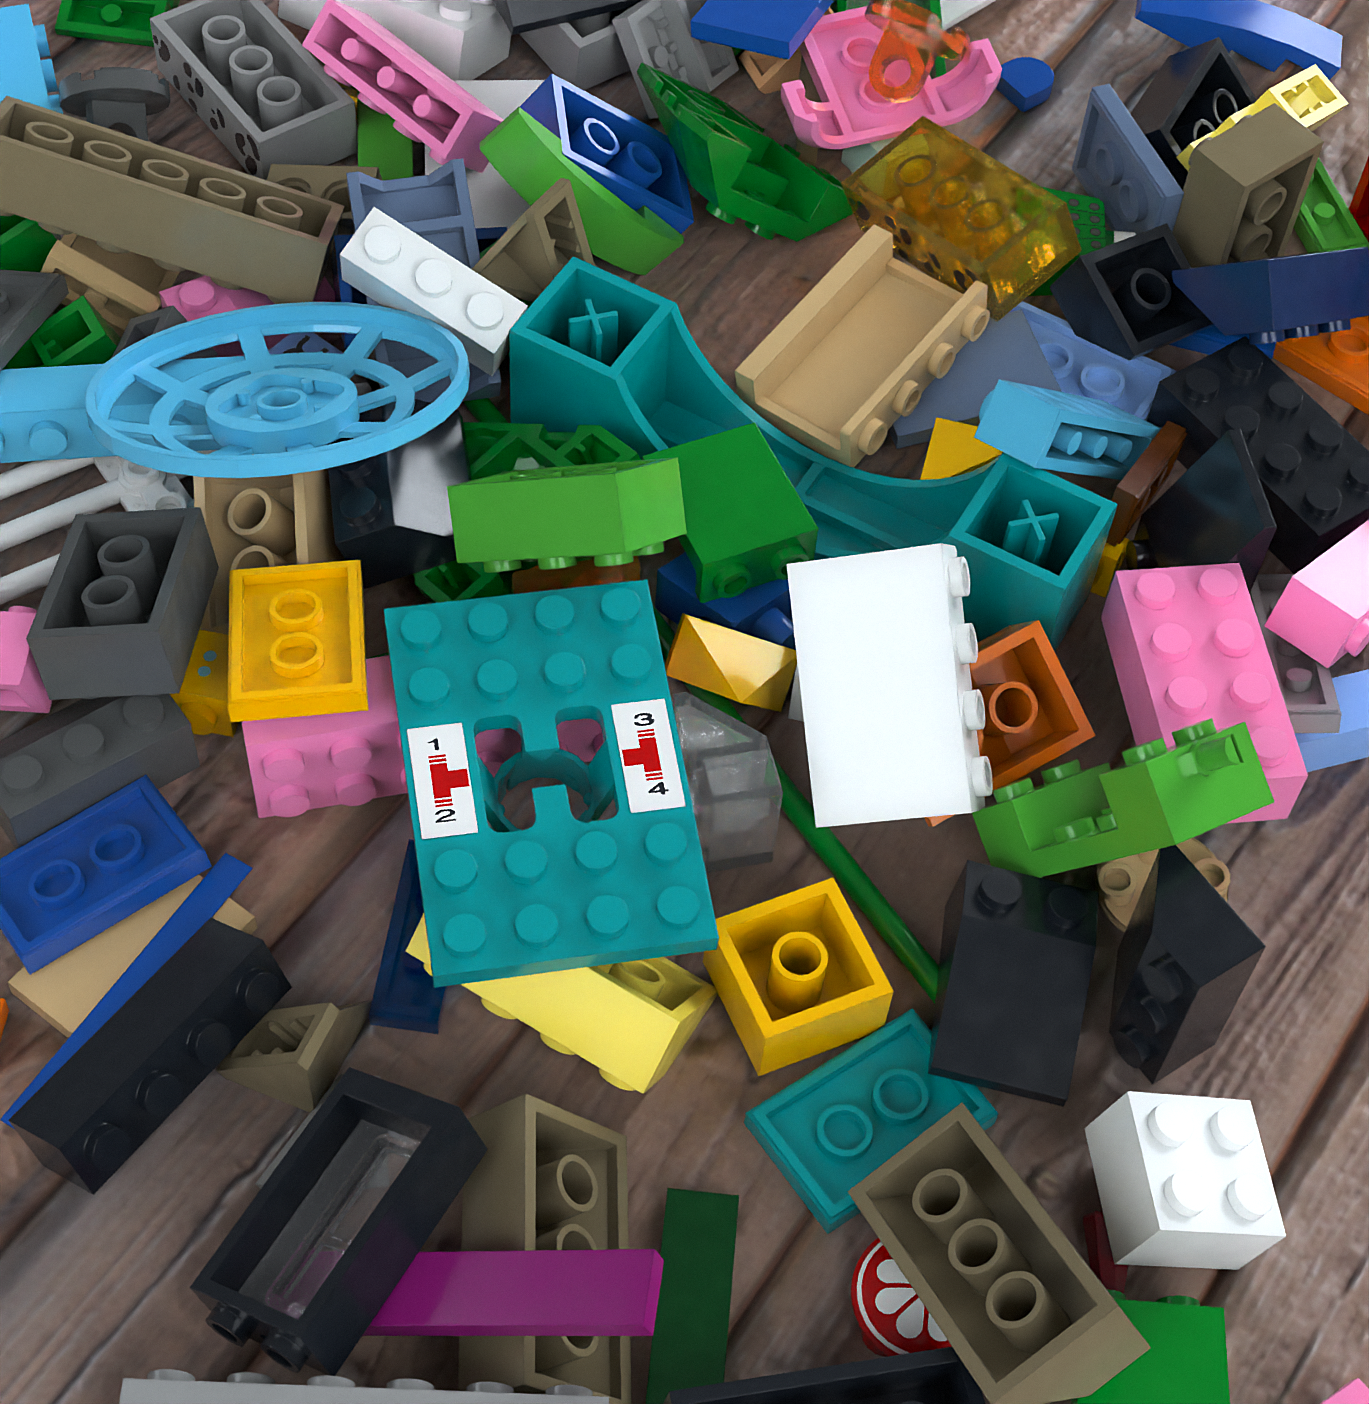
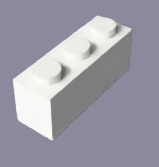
(419, 278)

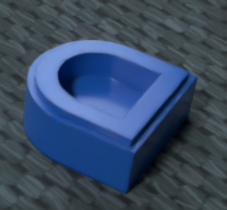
(1026, 82)

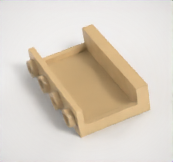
(859, 351)

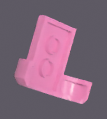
(852, 111)

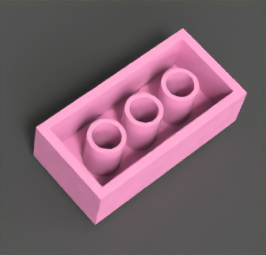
(1195, 653)

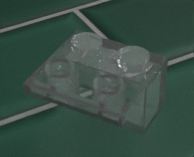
(730, 785)

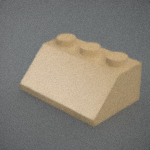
(263, 525)

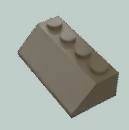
(546, 1187)
(995, 1268)

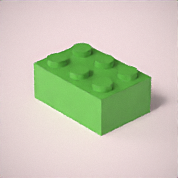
(568, 514)

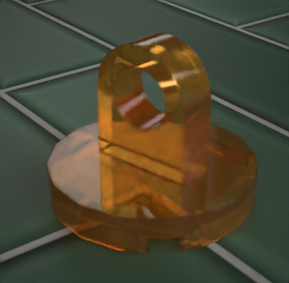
(910, 36)

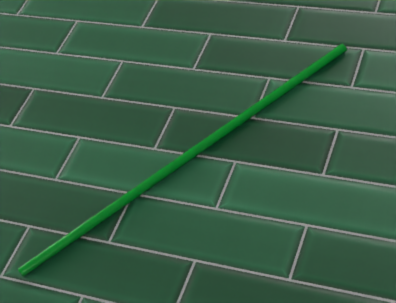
(801, 814)

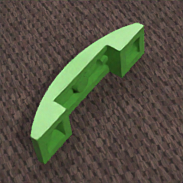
(533, 161)

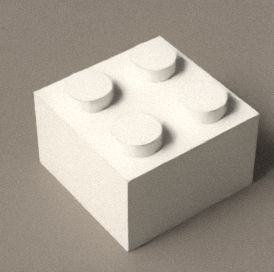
(1183, 1181)

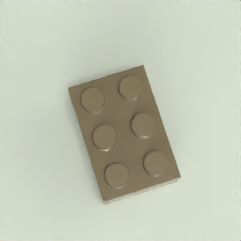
(1246, 189)

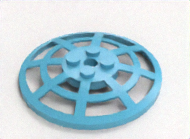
(278, 403)

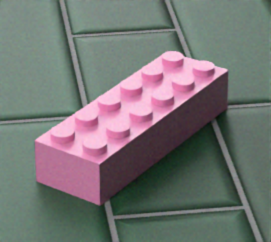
(359, 755)

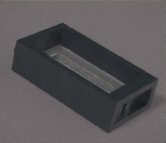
(338, 1222)

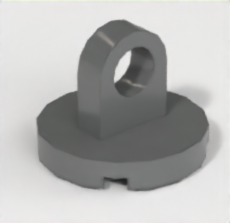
(116, 98)

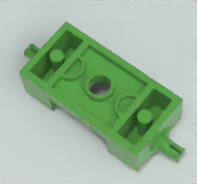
(1128, 810)

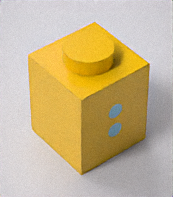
(205, 686)

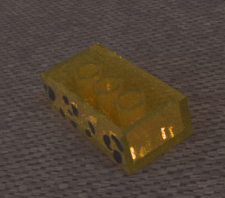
(963, 215)

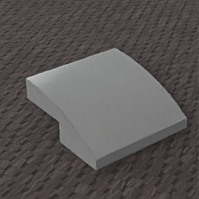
(661, 37)

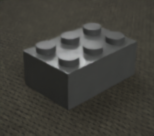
(124, 604)

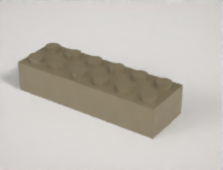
(163, 204)

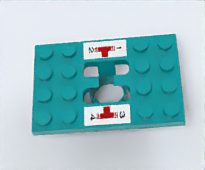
(566, 886)

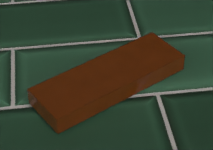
(1145, 480)

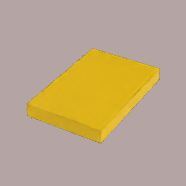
(296, 641)

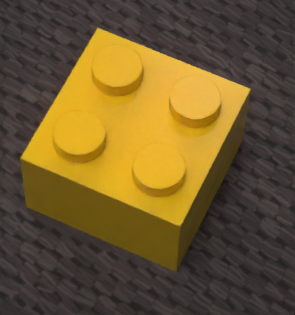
(797, 976)

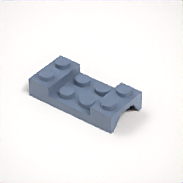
(441, 213)

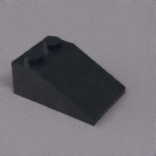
(1208, 516)
(1013, 982)

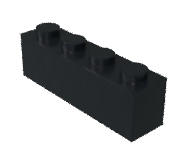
(151, 1055)

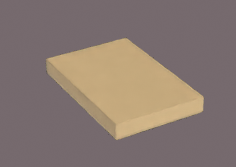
(78, 980)

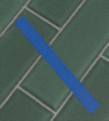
(181, 926)

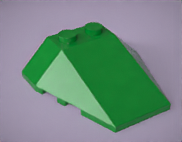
(740, 166)

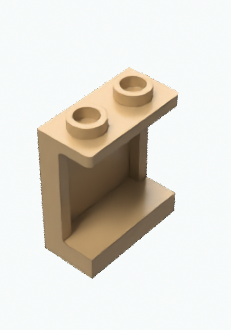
(114, 283)

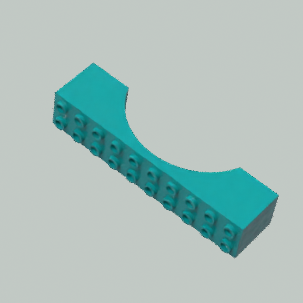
(626, 362)

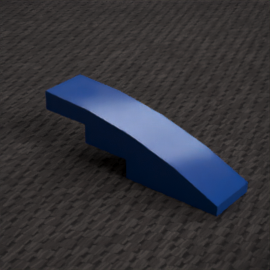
(1249, 28)

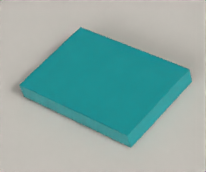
(857, 1115)

